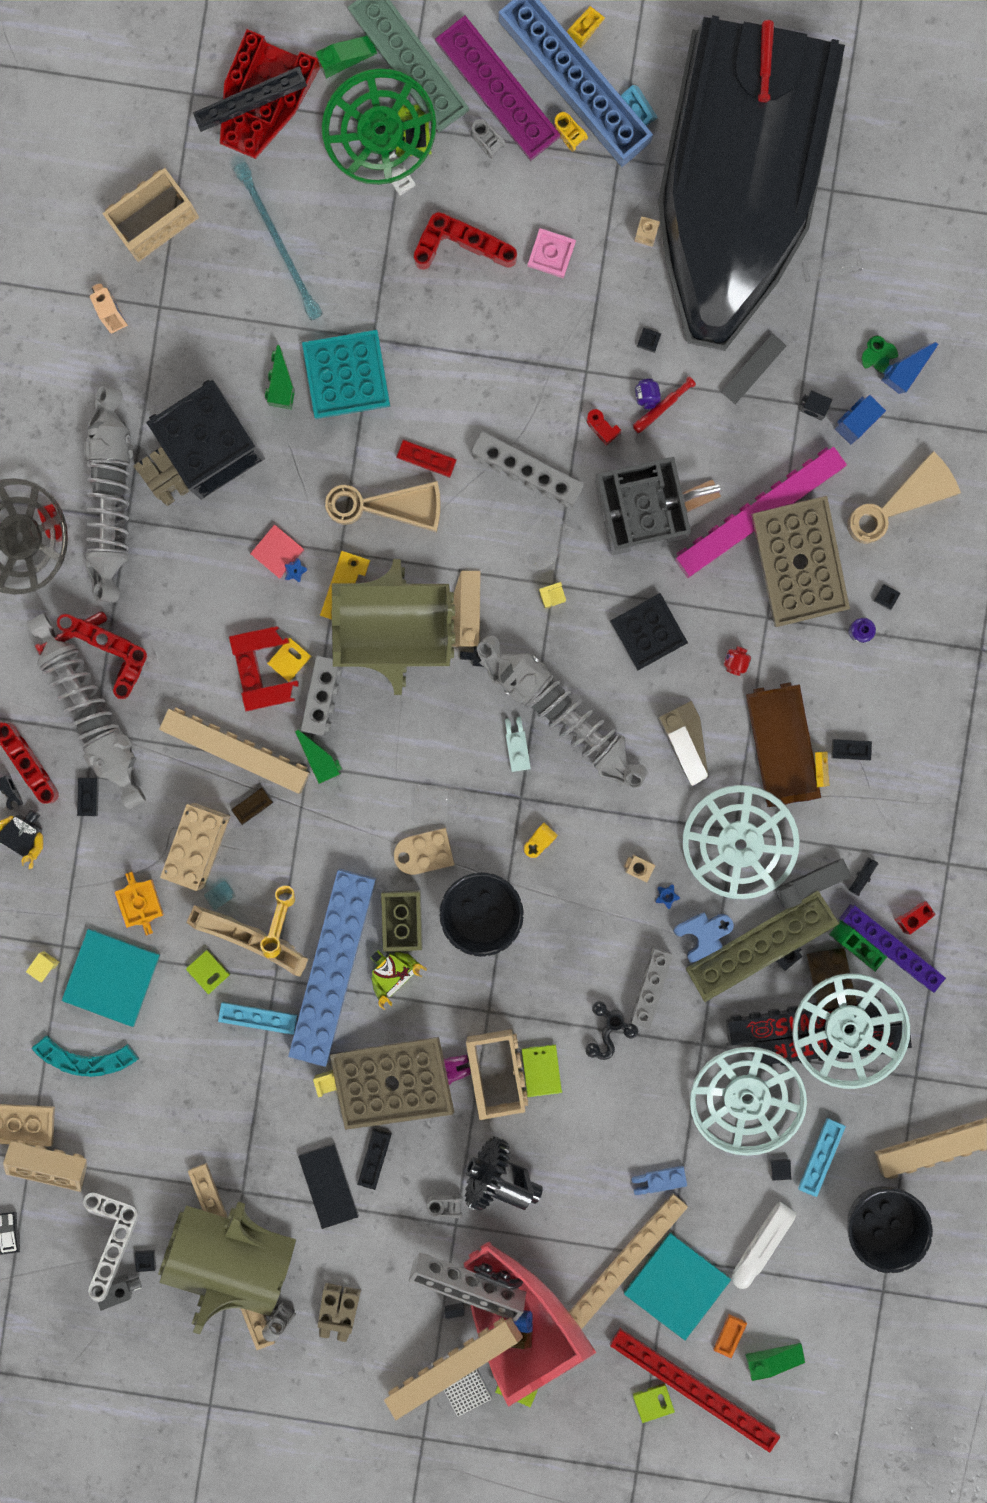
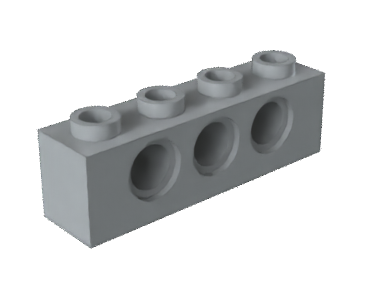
(313, 704)
(651, 987)

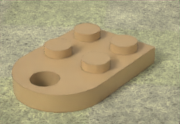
(425, 851)

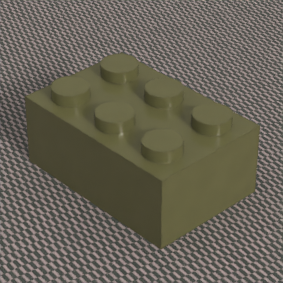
(402, 920)

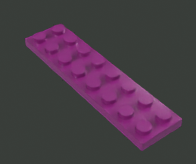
(497, 88)

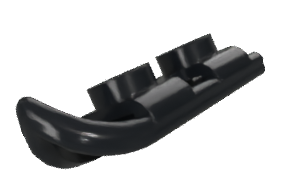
(499, 1278)

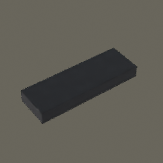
(374, 1159)

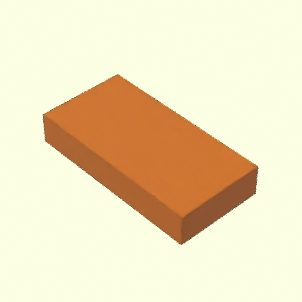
(730, 1336)

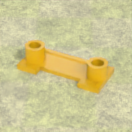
(344, 574)

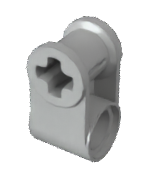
(488, 141)
(446, 1206)
(279, 1319)

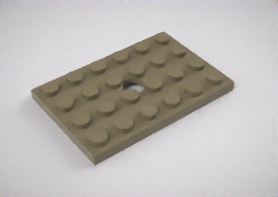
(808, 531)
(363, 1090)

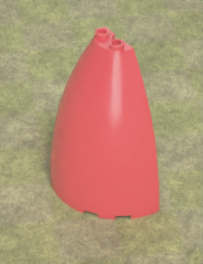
(556, 1336)

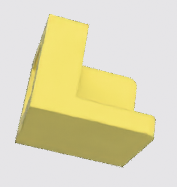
(552, 595)
(42, 966)
(324, 1083)

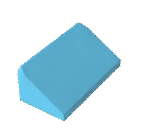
(638, 103)

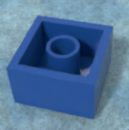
(863, 416)

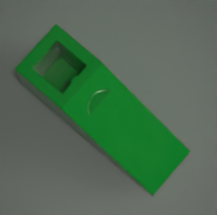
(281, 388)

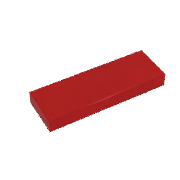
(426, 458)

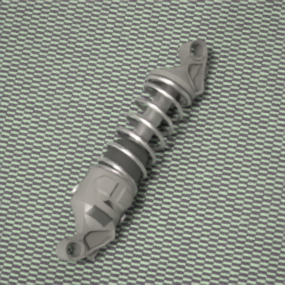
(108, 455)
(533, 686)
(104, 742)

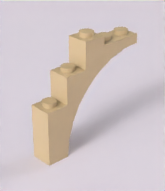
(246, 937)

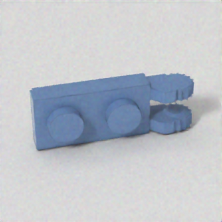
(661, 1180)

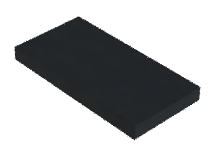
(328, 1186)

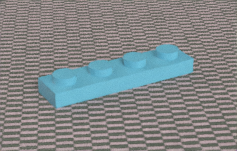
(257, 1018)
(821, 1157)

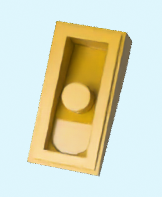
(585, 26)

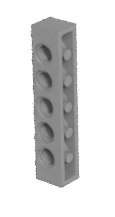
(486, 442)
(466, 1287)

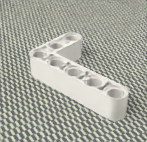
(113, 1242)

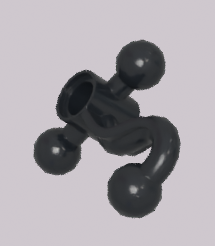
(630, 1031)

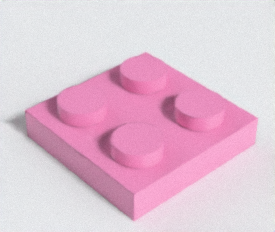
(551, 253)

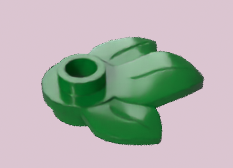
(878, 357)

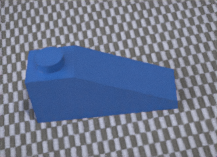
(905, 371)

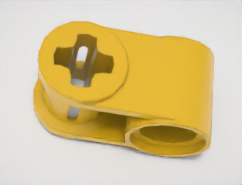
(571, 134)
(542, 838)

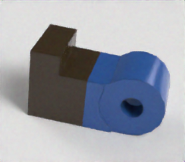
(525, 1327)

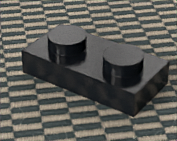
(851, 749)
(88, 796)

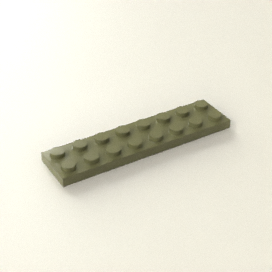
(761, 946)

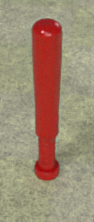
(766, 56)
(647, 419)
(96, 619)

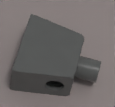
(118, 1296)

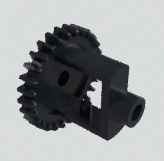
(498, 1178)

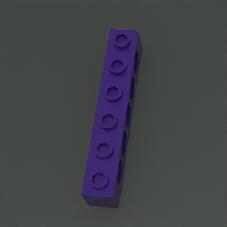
(893, 948)

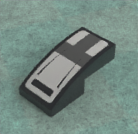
(8, 1233)

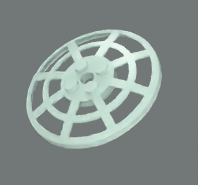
(741, 830)
(855, 1040)
(750, 1109)

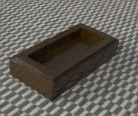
(252, 806)

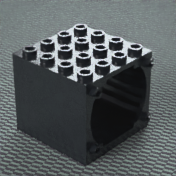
(205, 440)

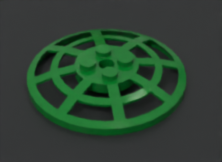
(377, 117)

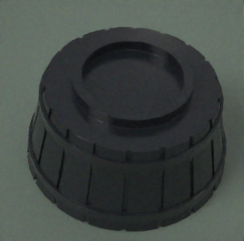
(481, 914)
(889, 1229)

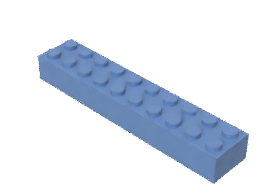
(576, 78)
(332, 967)

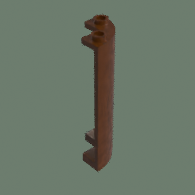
(783, 744)

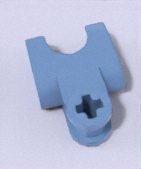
(706, 932)

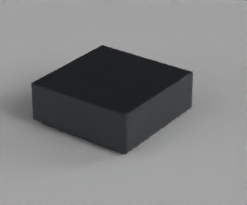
(649, 340)
(887, 597)
(781, 1169)
(145, 1261)
(454, 1310)

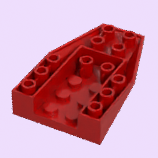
(252, 65)

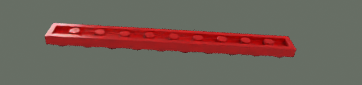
(694, 1390)

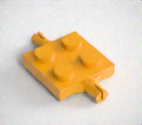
(139, 903)

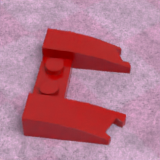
(244, 649)

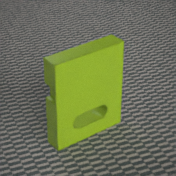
(204, 968)
(649, 1405)

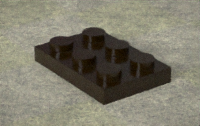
(827, 965)

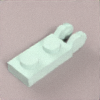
(517, 747)

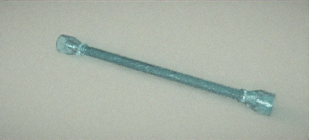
(245, 176)

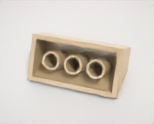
(45, 1165)

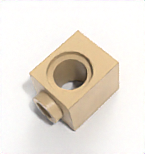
(647, 231)
(646, 872)

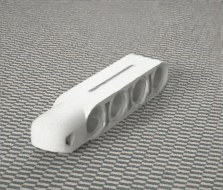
(763, 1245)

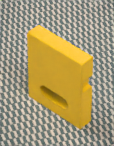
(286, 664)
(822, 769)

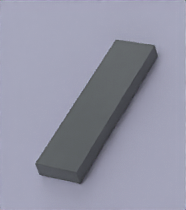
(753, 368)

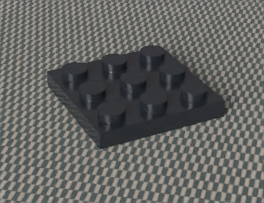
(648, 631)

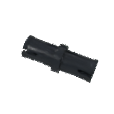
(863, 876)

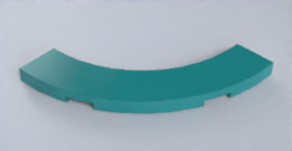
(84, 1065)

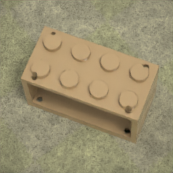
(161, 230)
(195, 846)
(505, 1108)

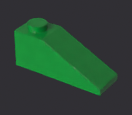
(344, 55)
(321, 762)
(857, 945)
(774, 1361)

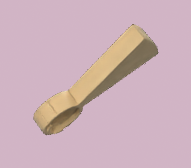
(925, 486)
(412, 506)

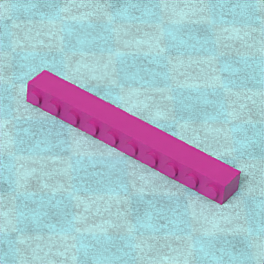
(740, 526)

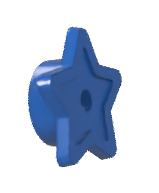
(290, 570)
(662, 897)

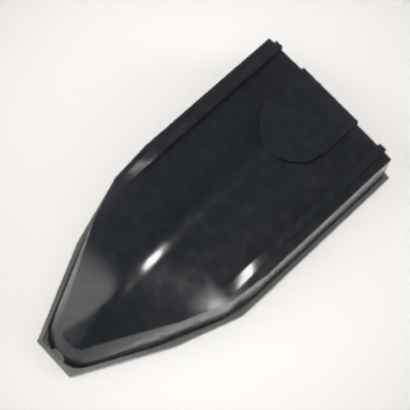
(742, 170)

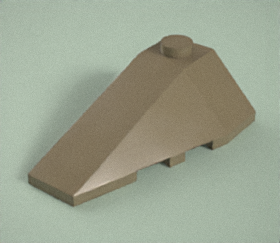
(685, 736)

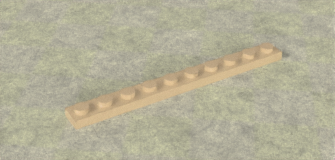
(211, 1202)
(628, 1260)

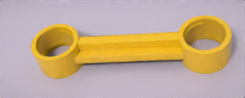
(277, 922)

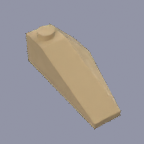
(467, 610)

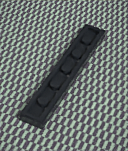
(249, 99)

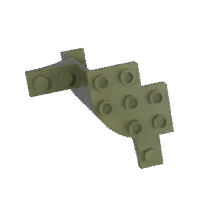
(392, 625)
(226, 1262)

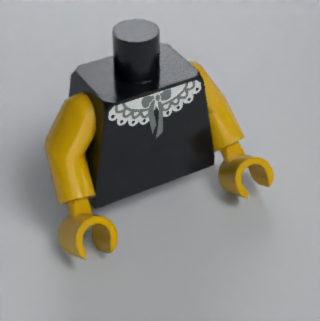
(23, 836)

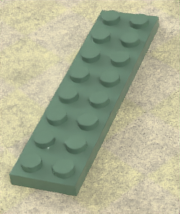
(407, 55)

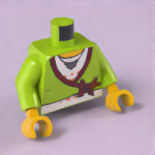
(392, 974)

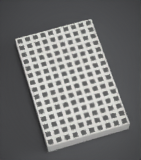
(467, 1392)

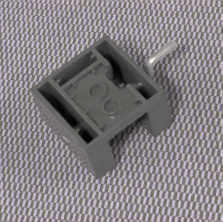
(645, 504)

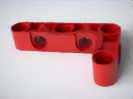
(461, 233)
(115, 644)
(35, 774)

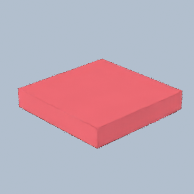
(276, 551)

